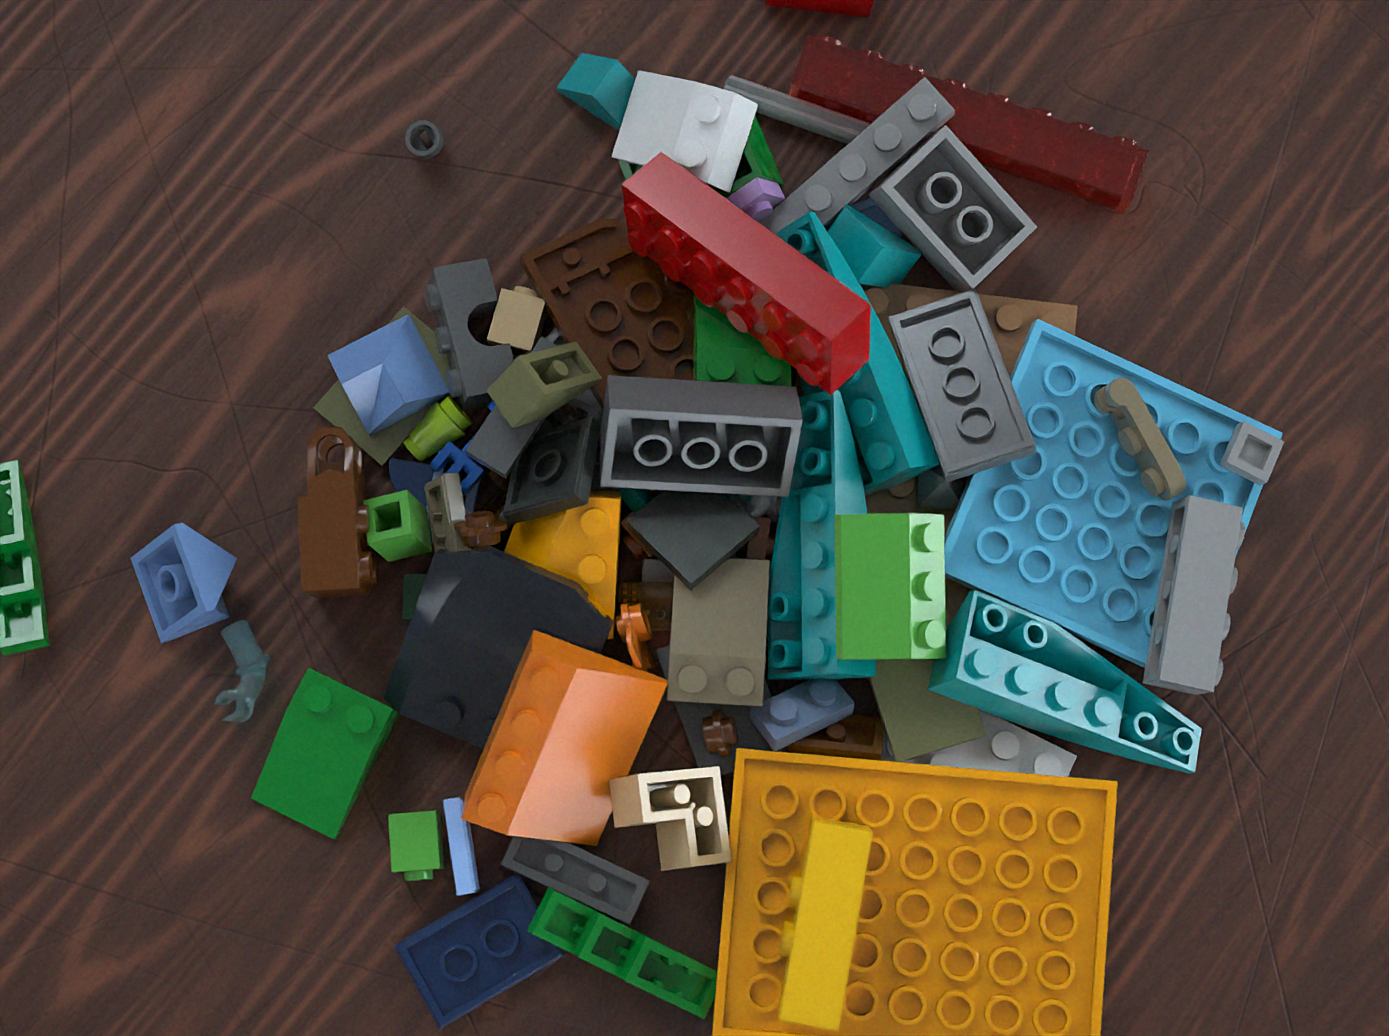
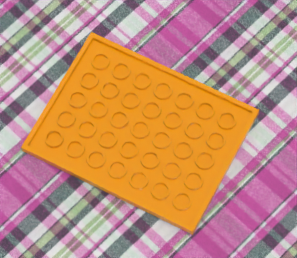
(972, 905)

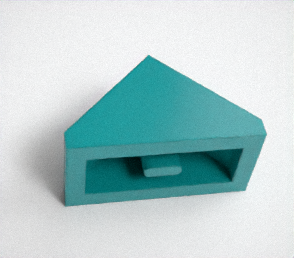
(599, 87)
(871, 250)

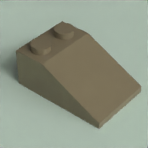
(720, 636)

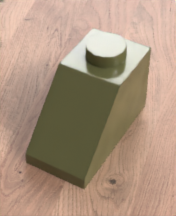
(542, 383)

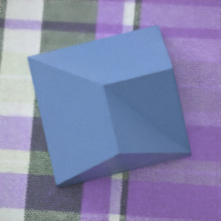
(388, 375)
(183, 581)

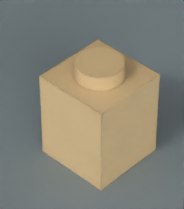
(518, 320)

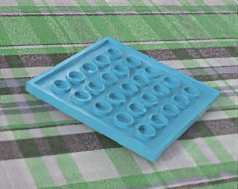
(1073, 523)

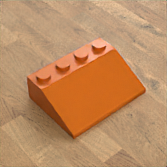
(559, 741)

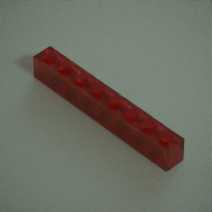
(991, 127)

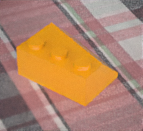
(578, 546)

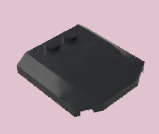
(473, 633)

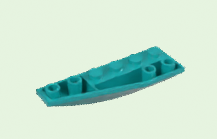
(877, 398)
(803, 558)
(1056, 685)

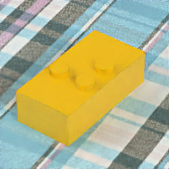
(824, 923)

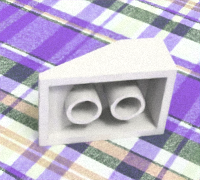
(689, 123)

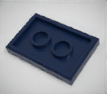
(477, 951)

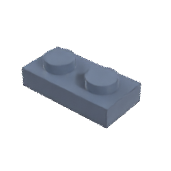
(801, 711)

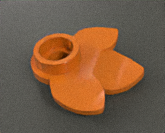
(635, 631)

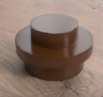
(719, 733)

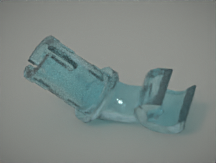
(251, 668)

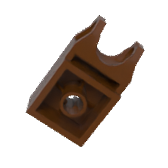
(335, 521)

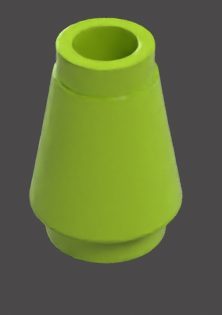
(439, 425)

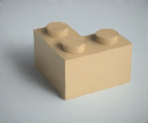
(686, 814)

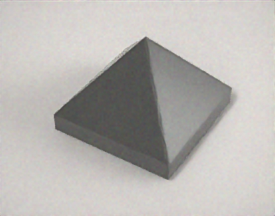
(936, 493)

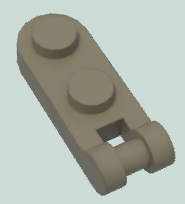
(1141, 438)

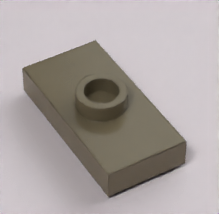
(444, 510)

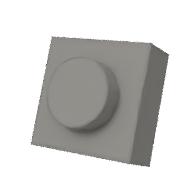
(1251, 453)

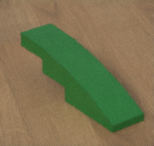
(21, 587)
(625, 952)

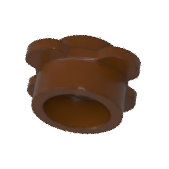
(480, 529)

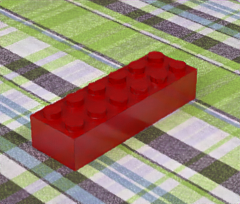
(747, 273)

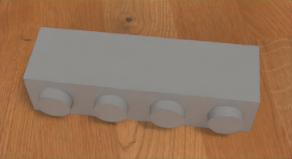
(1194, 596)

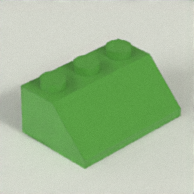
(890, 586)

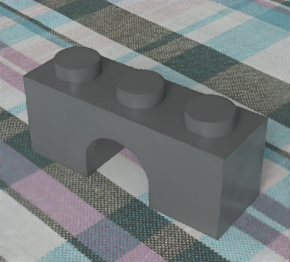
(458, 296)

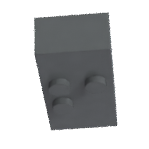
(699, 436)

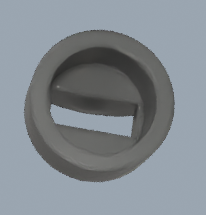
(416, 143)

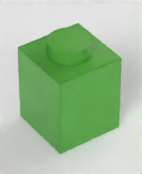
(398, 526)
(416, 844)

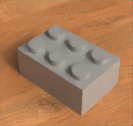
(953, 210)

